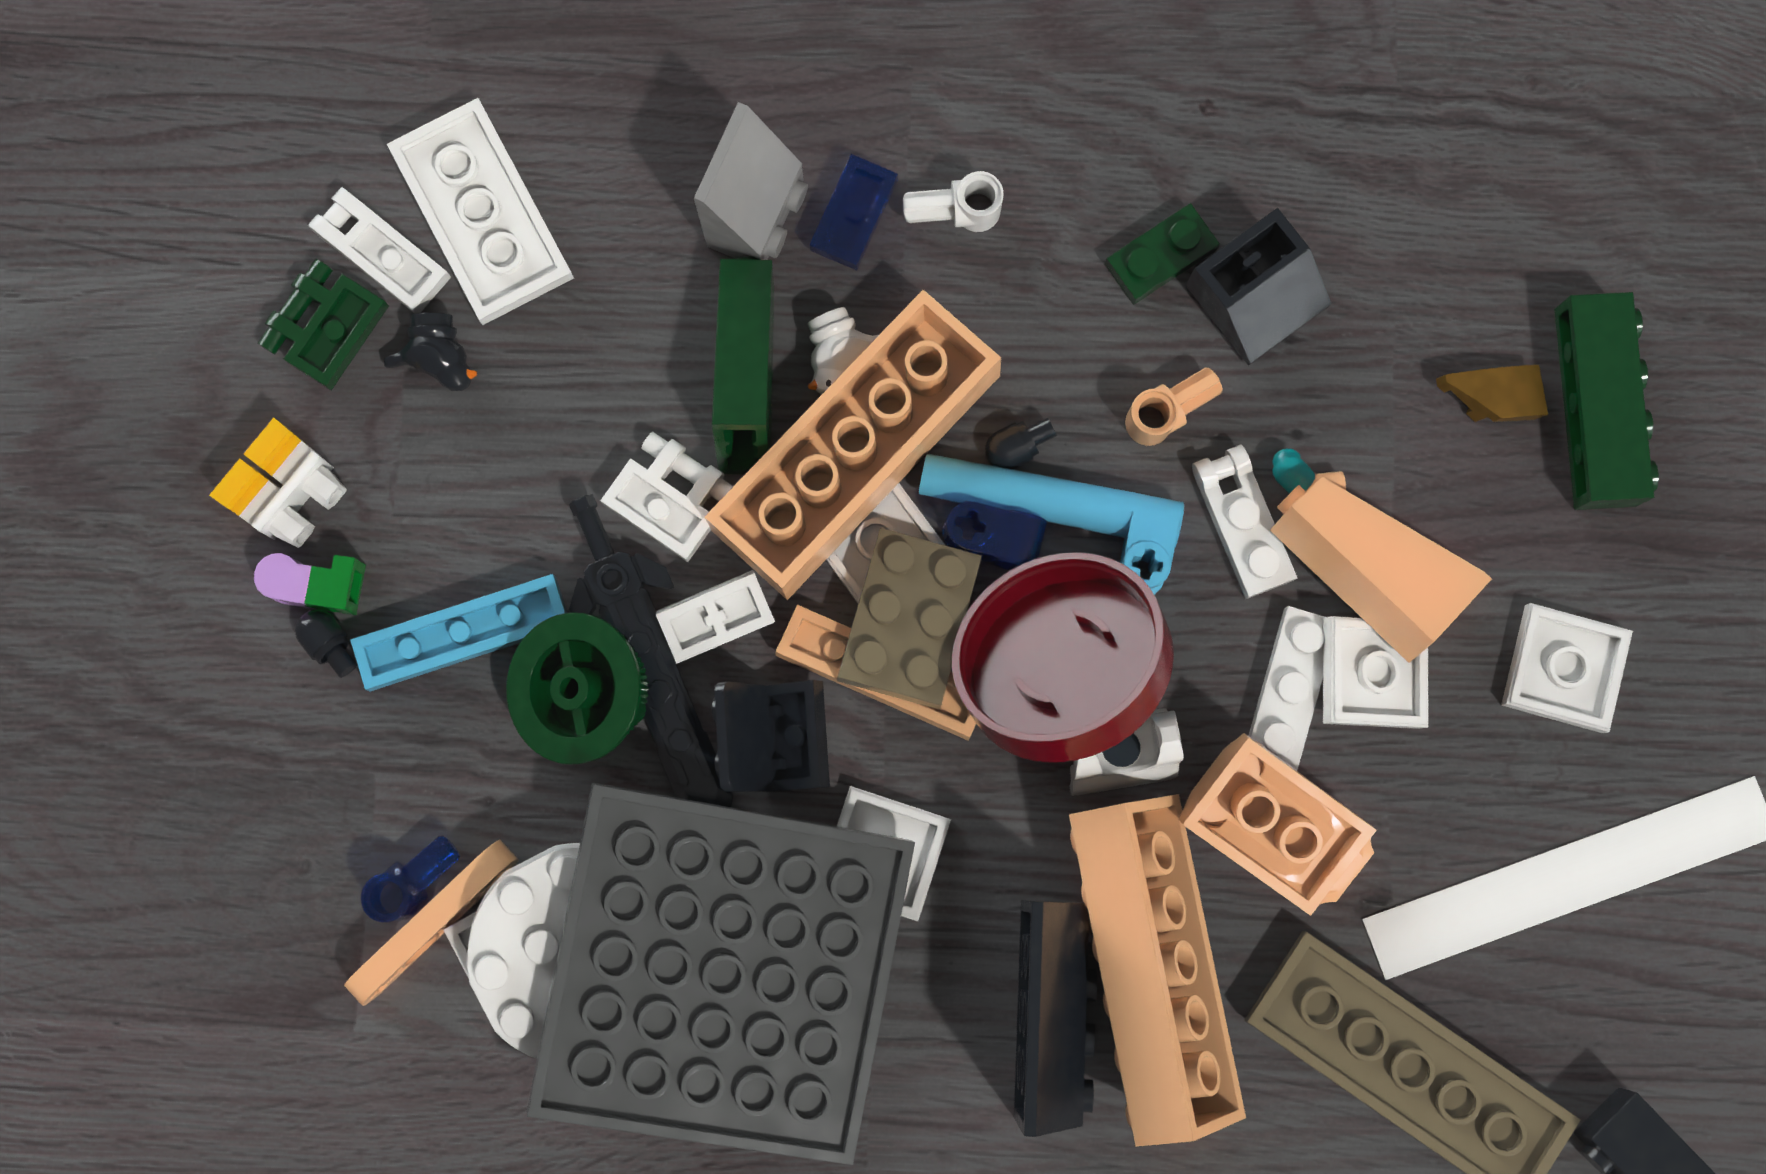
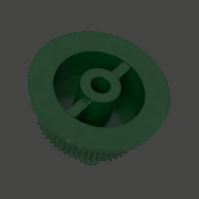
(575, 688)

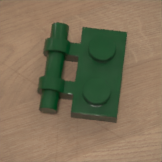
(335, 330)

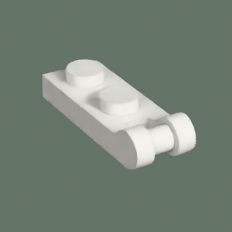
(381, 252)
(1244, 523)

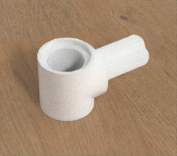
(951, 203)

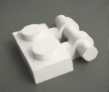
(659, 508)

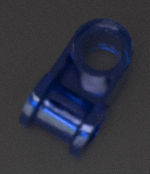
(1004, 537)

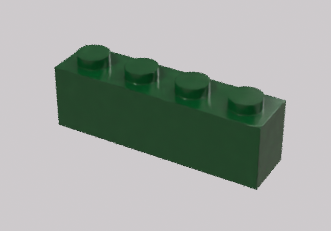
(1605, 401)

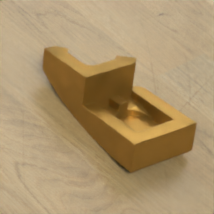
(1499, 392)

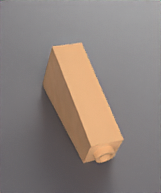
(1378, 565)

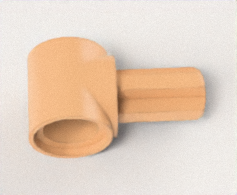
(1173, 405)

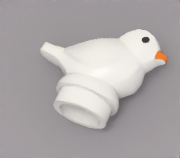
(836, 346)

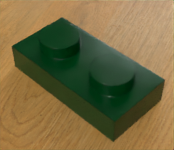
(1162, 253)

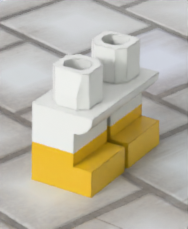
(265, 504)

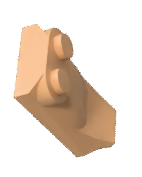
(1278, 825)

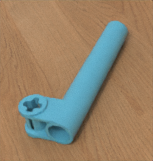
(1144, 521)

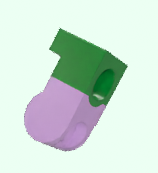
(311, 586)

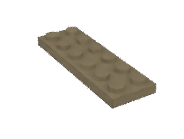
(1408, 1065)

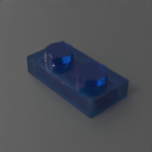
(853, 212)

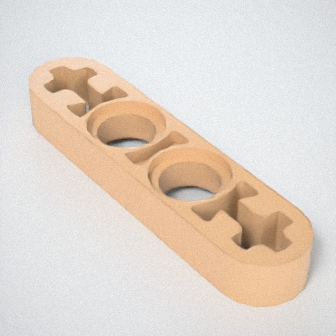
(429, 923)

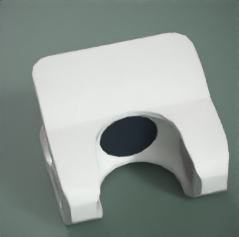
(1142, 758)

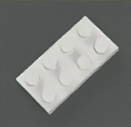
(480, 211)

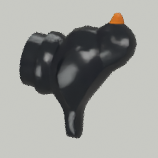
(435, 351)

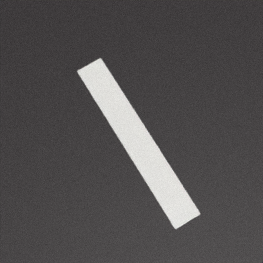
(1568, 878)

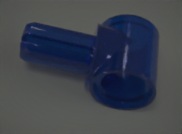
(412, 880)

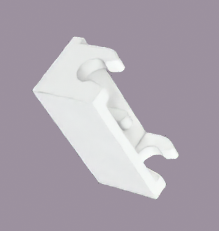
(714, 616)

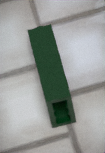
(743, 364)

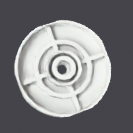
(518, 944)

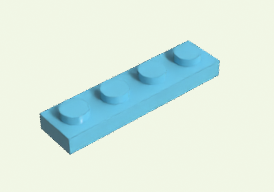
(455, 633)

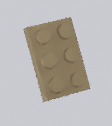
(909, 618)

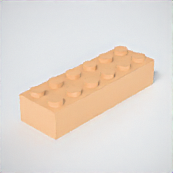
(854, 444)
(1157, 971)

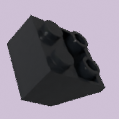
(1260, 286)

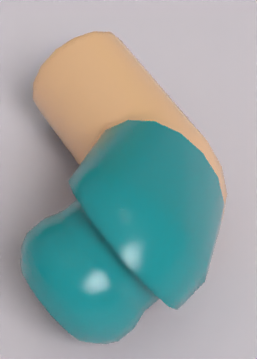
(1292, 471)

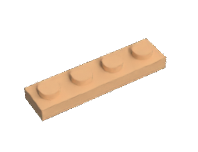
(819, 647)

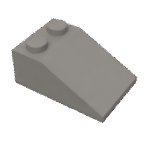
(749, 190)

